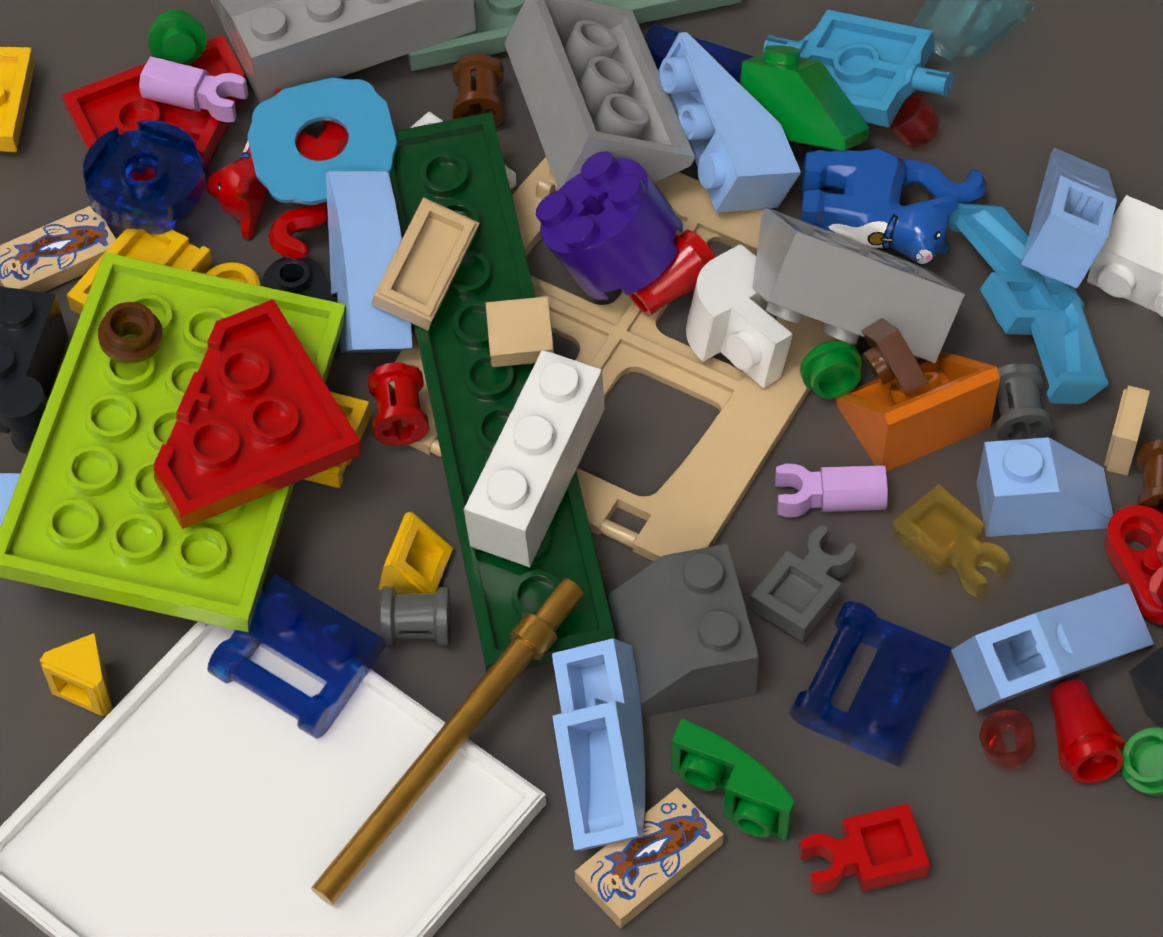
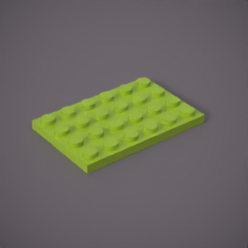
(88, 495)

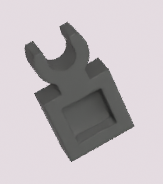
(803, 590)

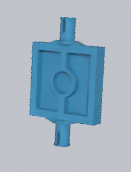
(873, 62)

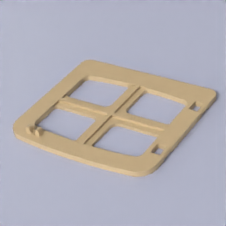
(622, 339)

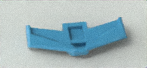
(1034, 304)

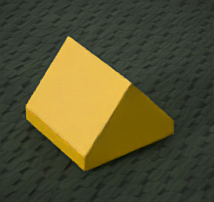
(415, 558)
(79, 674)

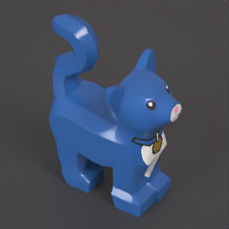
(869, 199)

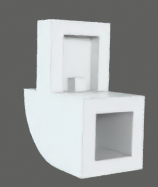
(734, 319)

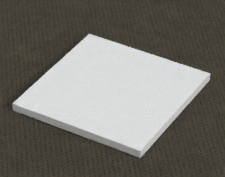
(221, 814)

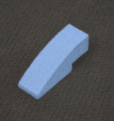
(361, 247)
(601, 742)

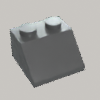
(687, 631)

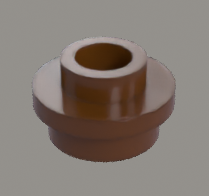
(125, 320)

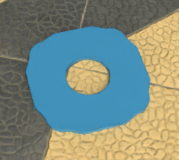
(281, 119)

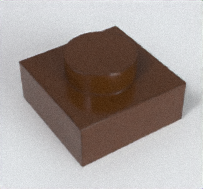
(891, 358)

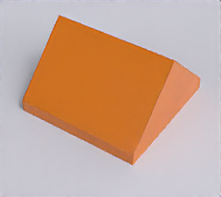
(940, 413)

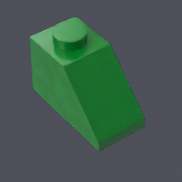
(803, 98)

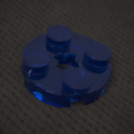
(148, 203)

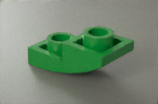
(752, 794)

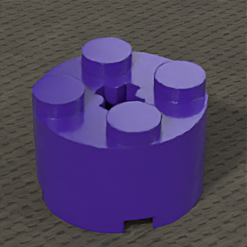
(610, 226)

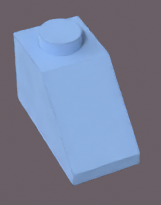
(1040, 489)

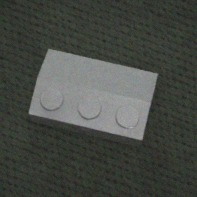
(850, 285)

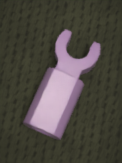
(192, 88)
(831, 489)

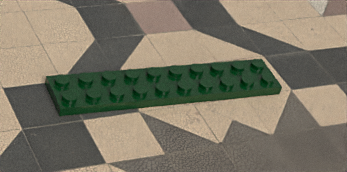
(464, 170)

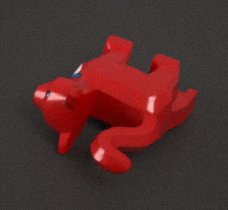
(244, 194)

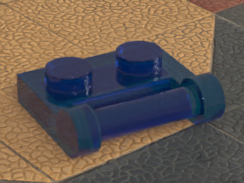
(310, 639)
(891, 694)

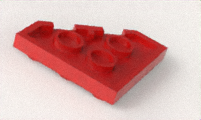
(119, 104)
(250, 420)

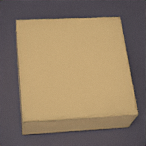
(518, 330)
(1126, 430)

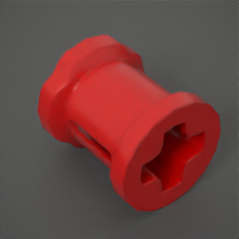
(398, 404)

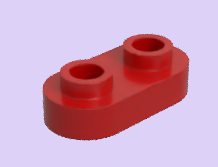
(1133, 566)

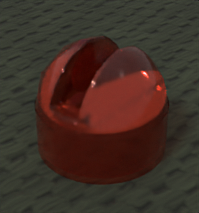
(915, 122)
(992, 738)

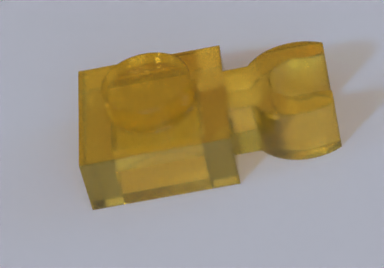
(948, 534)

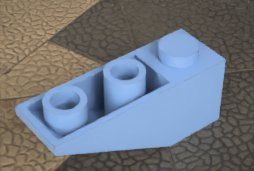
(734, 138)
(1070, 219)
(1051, 646)

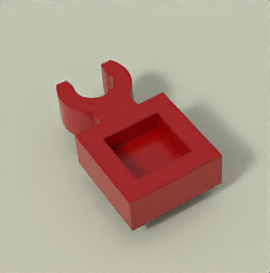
(875, 847)

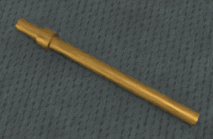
(530, 641)

